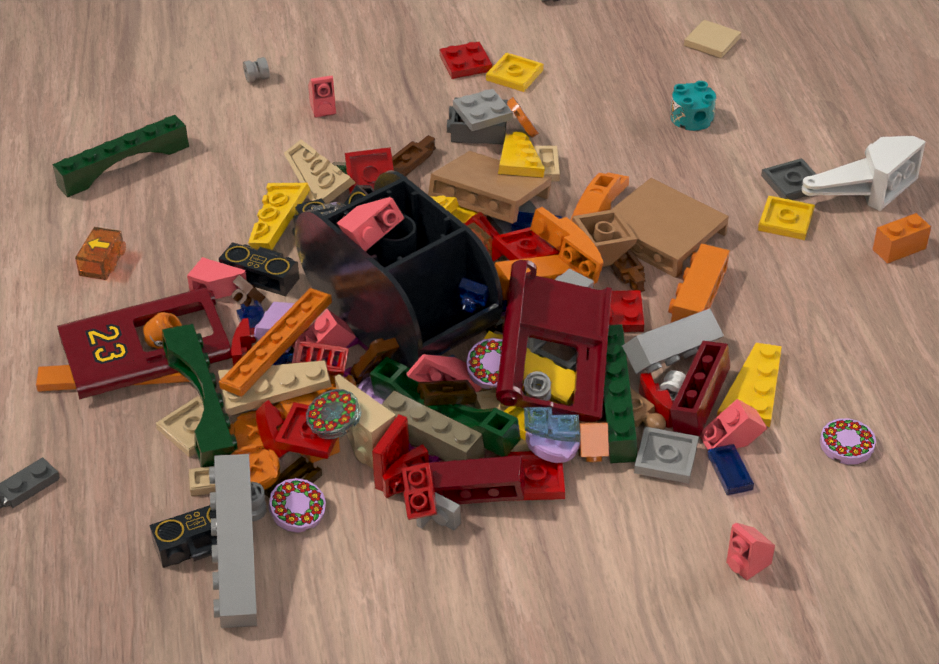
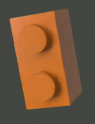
(901, 238)

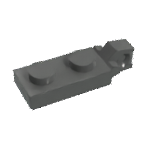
(27, 483)

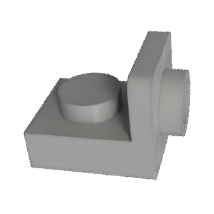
(447, 514)

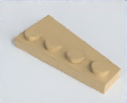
(322, 176)
(278, 384)

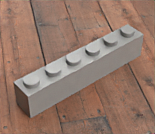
(234, 541)

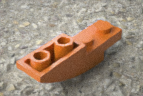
(601, 193)
(572, 242)

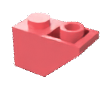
(322, 96)
(371, 222)
(214, 276)
(326, 330)
(735, 425)
(748, 551)

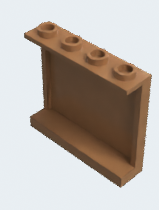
(480, 188)
(668, 225)

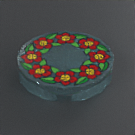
(333, 413)

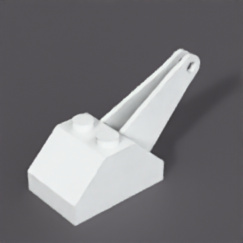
(881, 176)

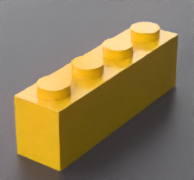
(561, 379)

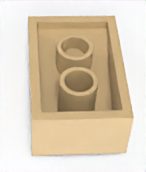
(372, 424)

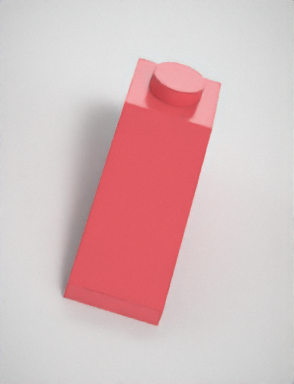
(440, 368)

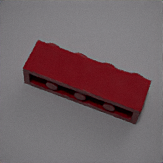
(700, 388)
(479, 479)

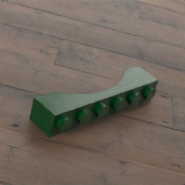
(81, 170)
(185, 355)
(618, 400)
(497, 427)

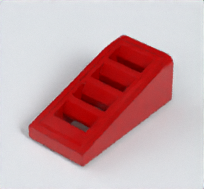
(322, 348)

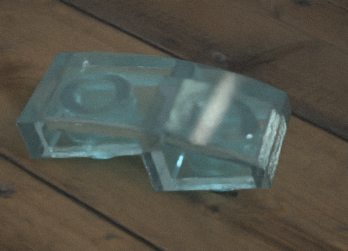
(554, 427)

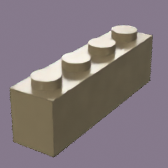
(436, 431)

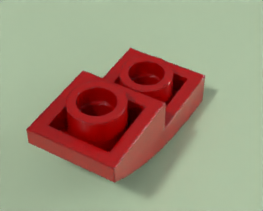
(242, 340)
(660, 399)
(268, 421)
(393, 477)
(419, 491)

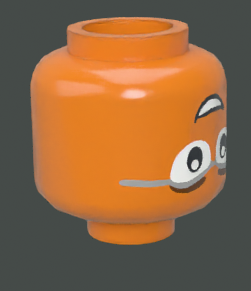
(153, 328)

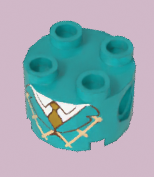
(693, 105)

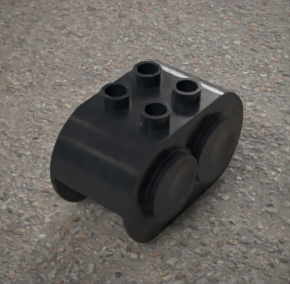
(405, 280)

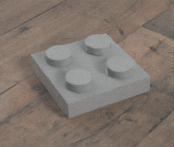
(482, 109)
(666, 455)

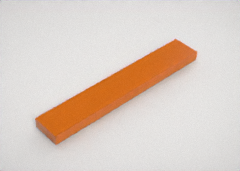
(275, 342)
(60, 378)

